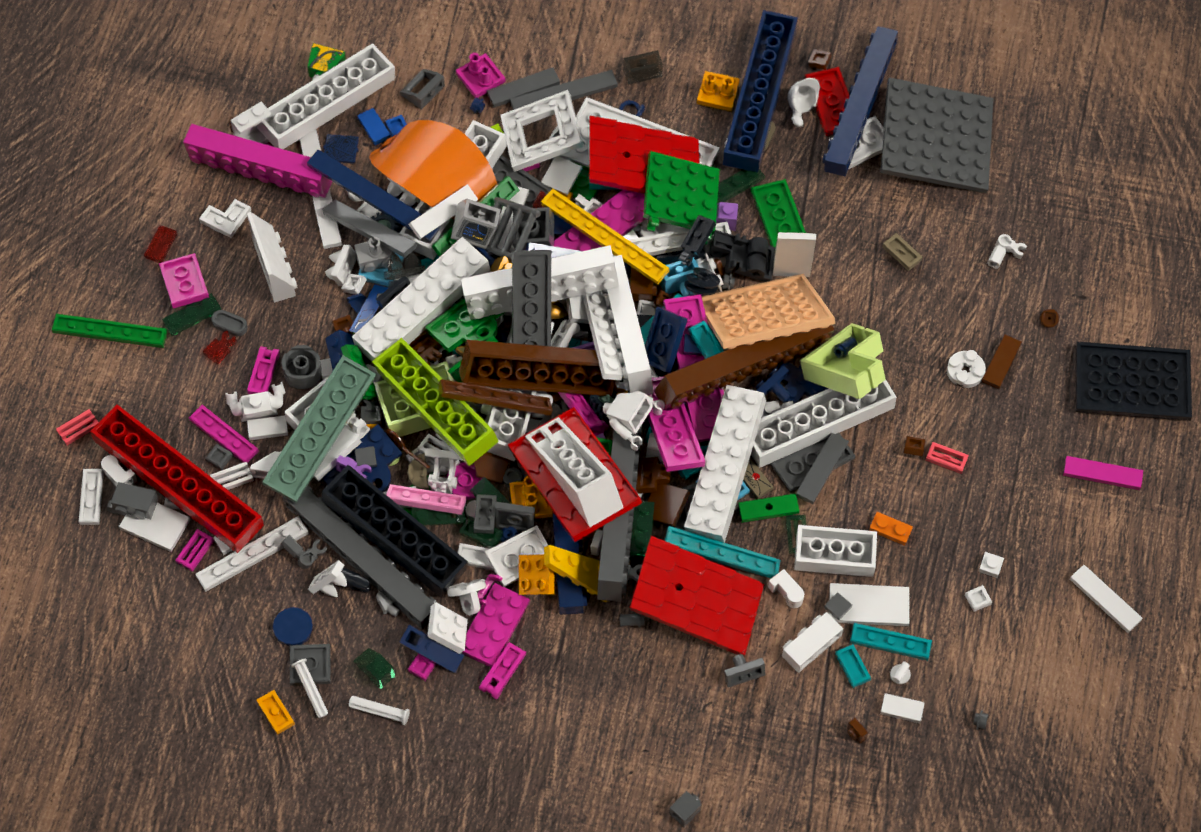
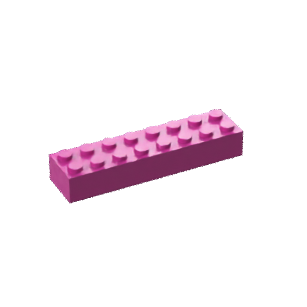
(254, 160)

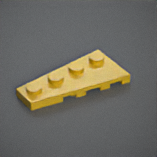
(577, 567)

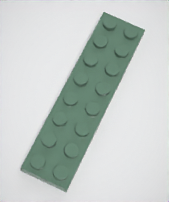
(319, 429)

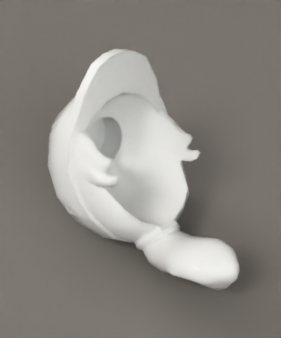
(802, 98)

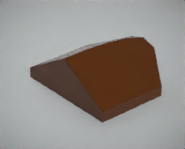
(491, 467)

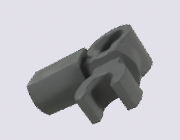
(306, 558)

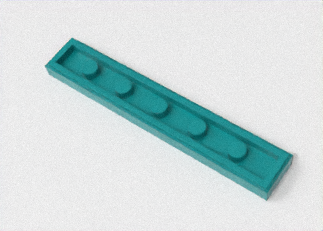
(724, 553)

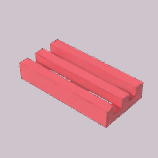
(75, 425)
(945, 460)

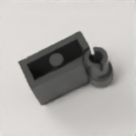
(133, 501)

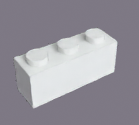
(811, 642)

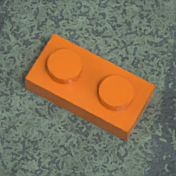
(891, 528)

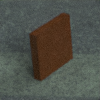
(668, 504)

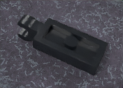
(696, 239)

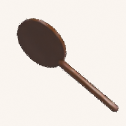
(399, 443)

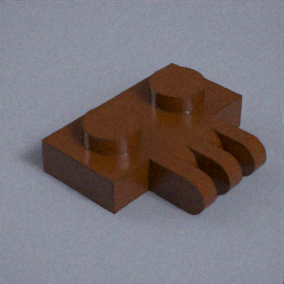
(428, 349)
(650, 474)

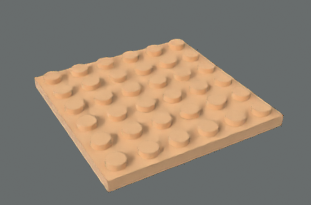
(765, 311)

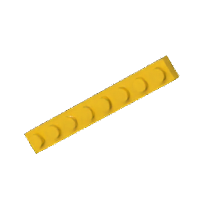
(605, 236)

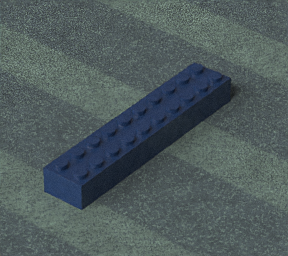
(760, 91)

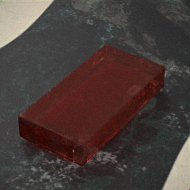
(160, 244)

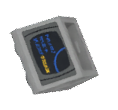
(475, 222)

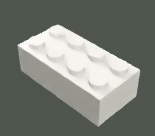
(835, 550)

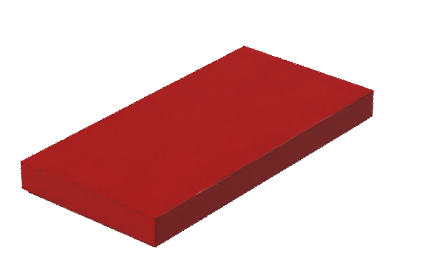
(831, 97)

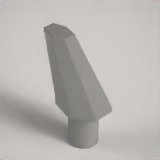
(386, 604)

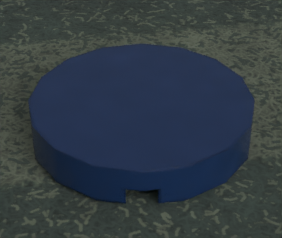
(292, 626)

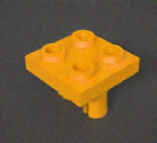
(718, 91)
(526, 494)
(535, 576)

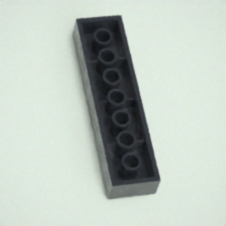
(394, 530)

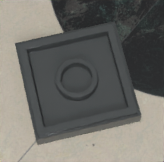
(514, 516)
(318, 662)

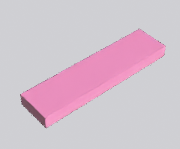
(426, 499)

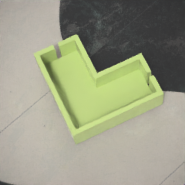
(850, 375)

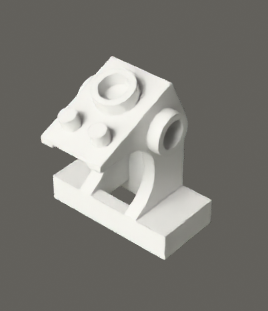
(443, 458)

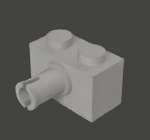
(372, 255)

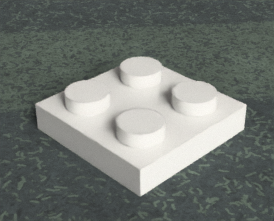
(447, 628)

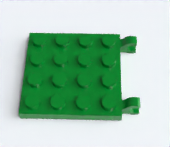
(679, 192)

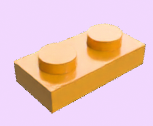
(275, 712)

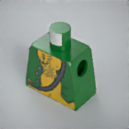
(323, 59)

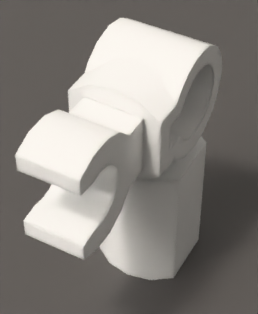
(1003, 245)

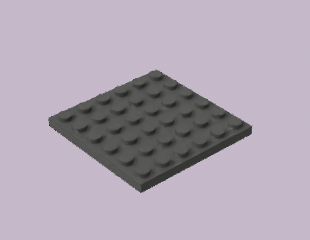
(937, 135)

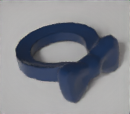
(640, 109)

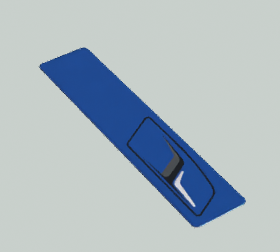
(368, 309)

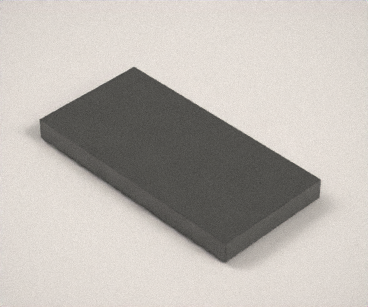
(795, 467)

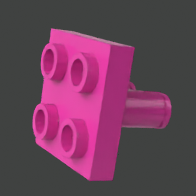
(480, 74)

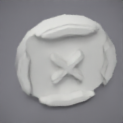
(468, 595)

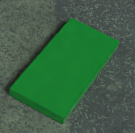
(777, 209)

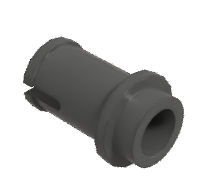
(632, 620)

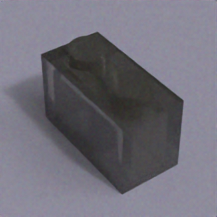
(642, 67)

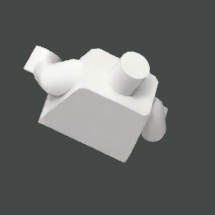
(256, 405)
(629, 413)

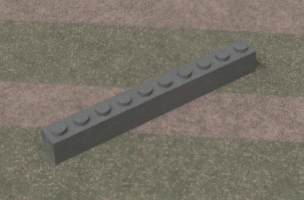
(363, 557)

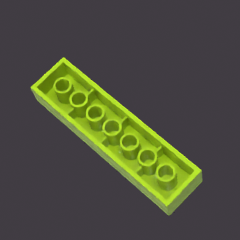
(448, 417)

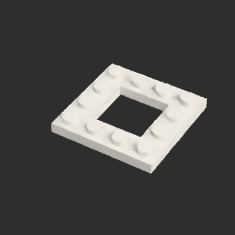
(514, 120)

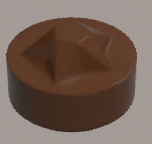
(1049, 318)

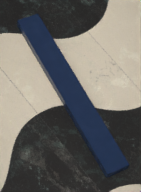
(365, 190)

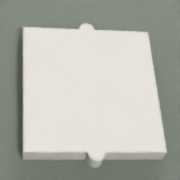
(561, 175)

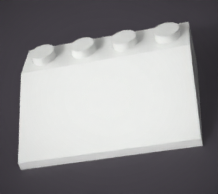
(272, 258)

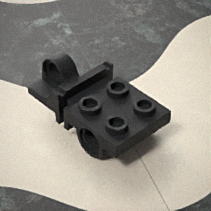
(748, 257)

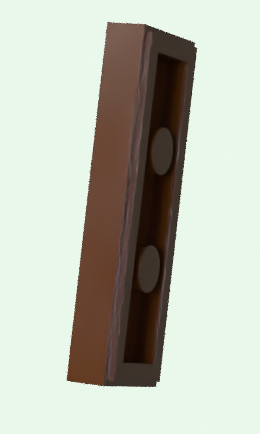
(1001, 361)

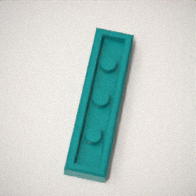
(890, 641)

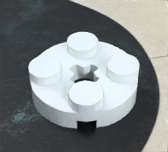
(968, 359)

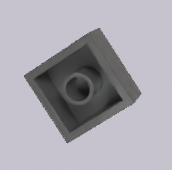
(542, 229)

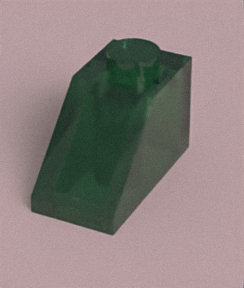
(375, 667)

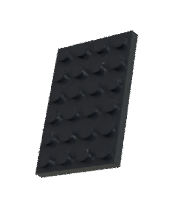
(1133, 381)

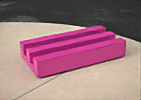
(179, 560)

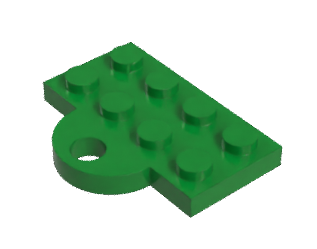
(456, 327)

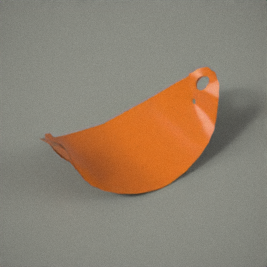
(434, 162)

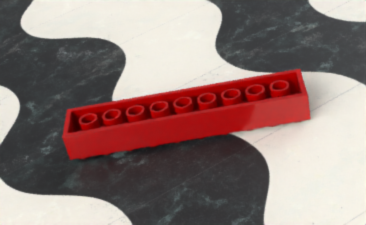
(177, 478)

